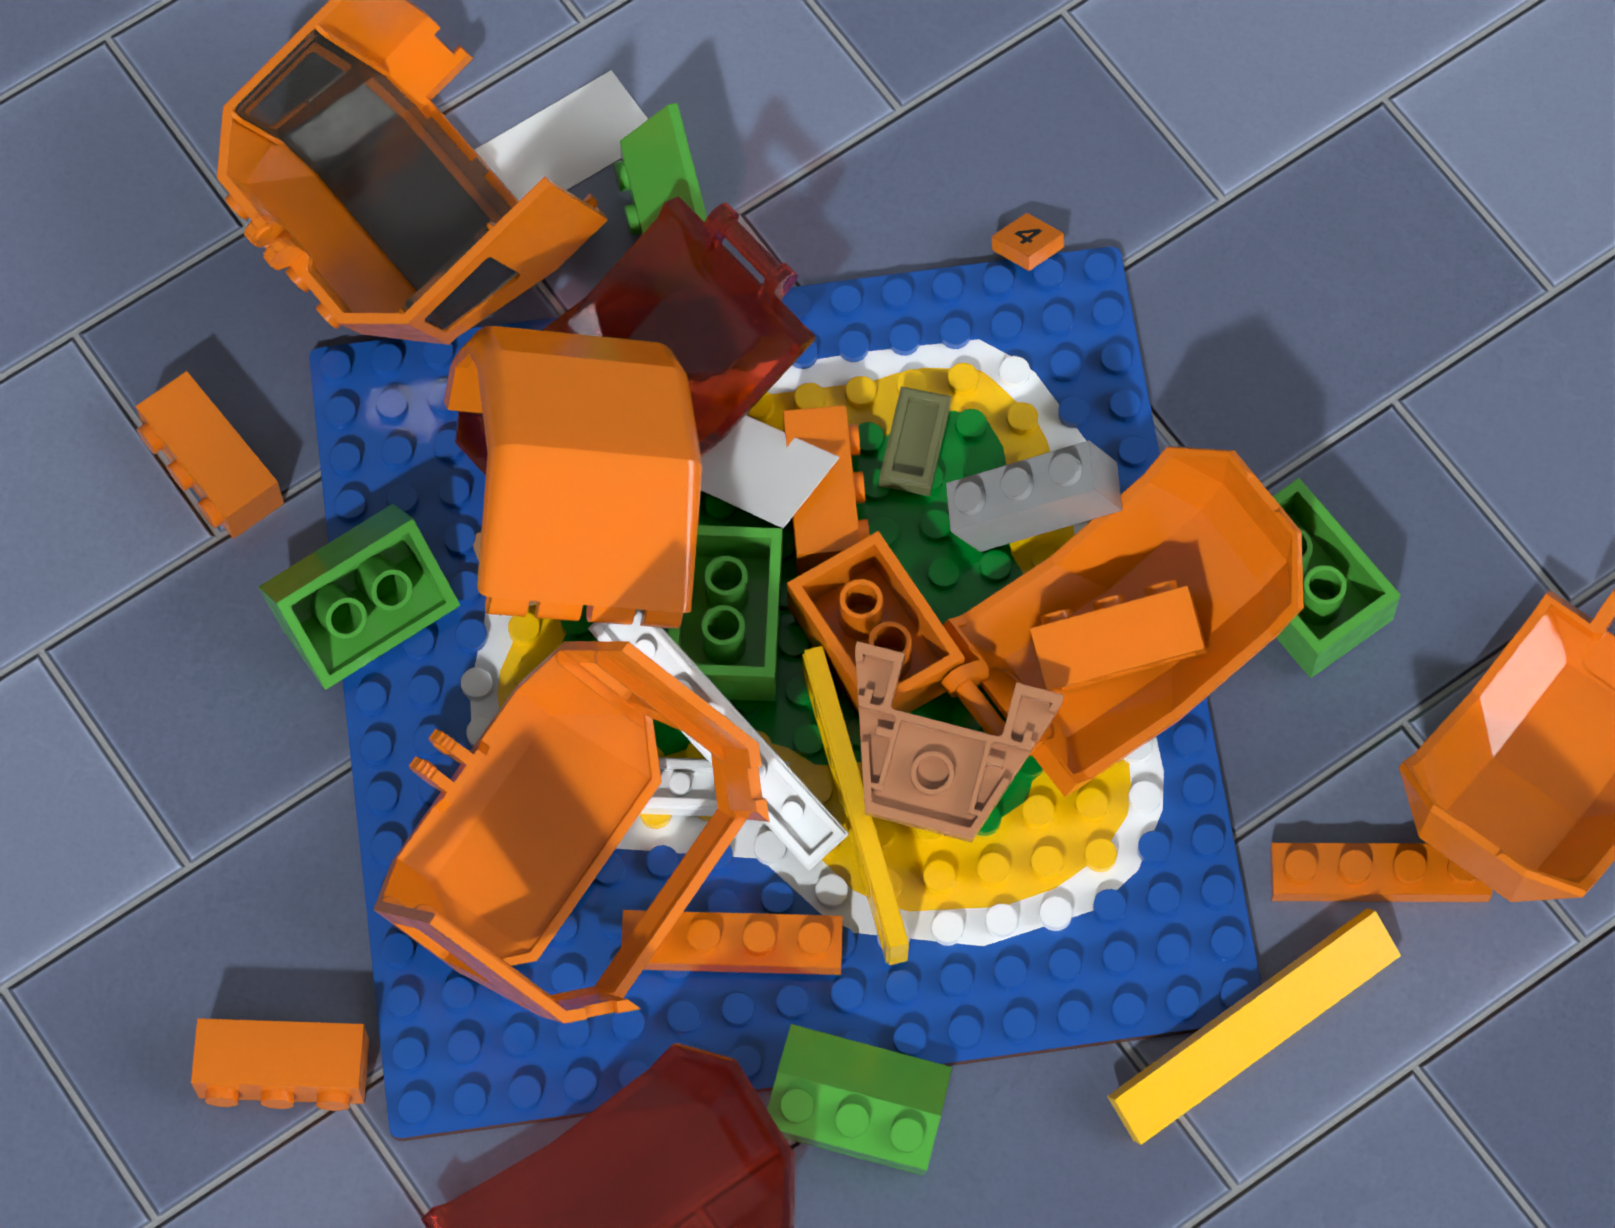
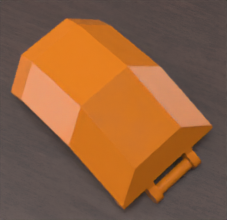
(1185, 520)
(1526, 762)

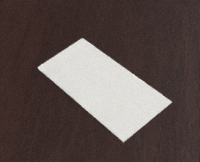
(565, 139)
(761, 473)

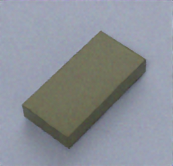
(915, 441)

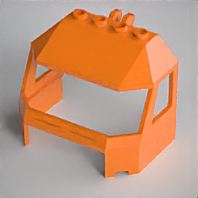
(544, 811)

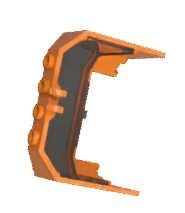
(377, 189)

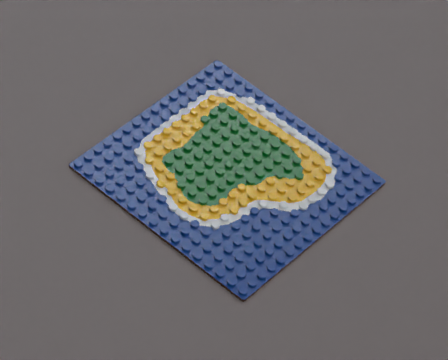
(1036, 938)

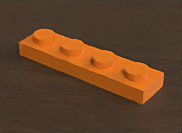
(1370, 874)
(747, 943)

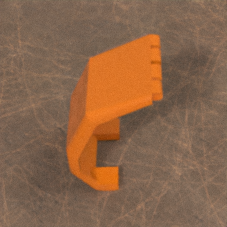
(583, 475)

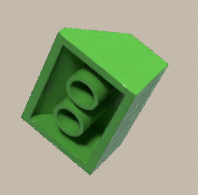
(656, 169)
(360, 595)
(858, 1099)

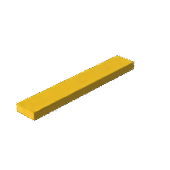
(851, 799)
(1253, 1026)

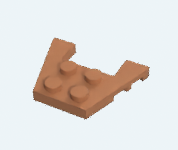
(932, 770)

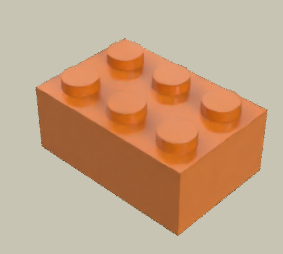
(873, 601)

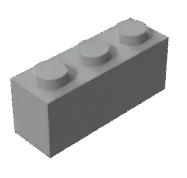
(1034, 496)

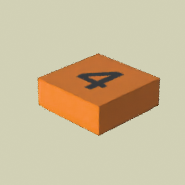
(1027, 241)

